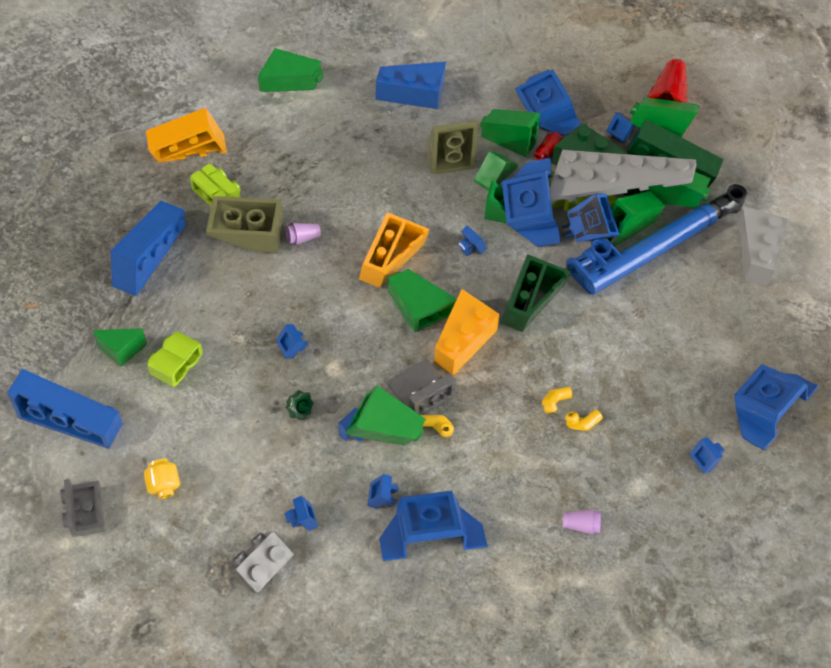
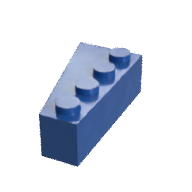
(145, 246)
(63, 410)

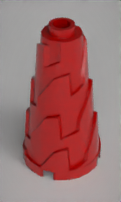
(671, 83)

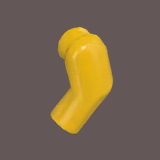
(554, 396)
(575, 422)
(439, 423)

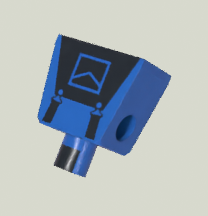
(591, 220)

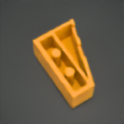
(186, 136)
(391, 249)
(465, 332)

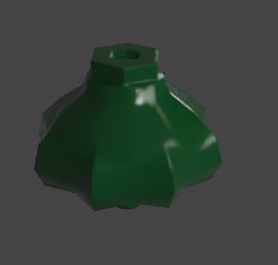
(299, 405)

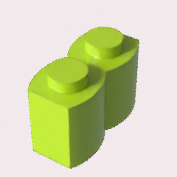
(175, 358)

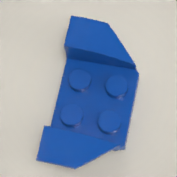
(548, 97)
(529, 203)
(765, 400)
(429, 518)

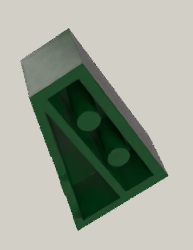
(533, 290)

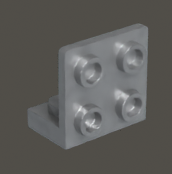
(422, 387)

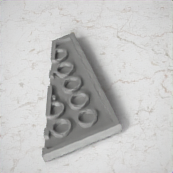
(611, 174)

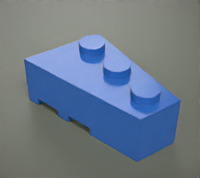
(412, 84)

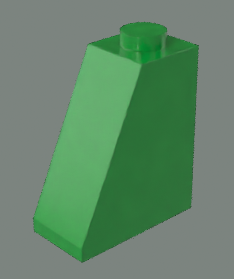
(289, 72)
(667, 114)
(511, 129)
(684, 194)
(634, 214)
(419, 299)
(385, 419)

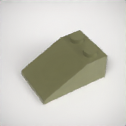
(452, 147)
(247, 222)

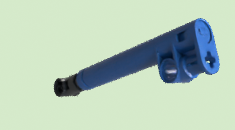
(604, 264)

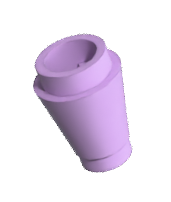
(301, 232)
(583, 521)

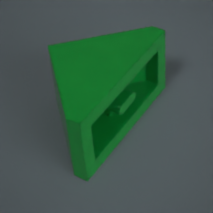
(494, 168)
(495, 204)
(120, 343)

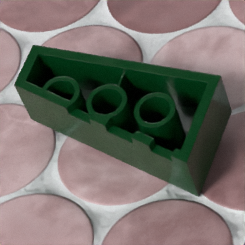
(588, 140)
(659, 142)

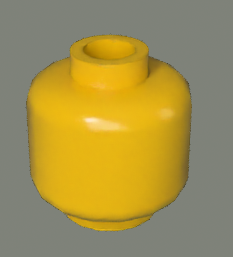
(161, 478)

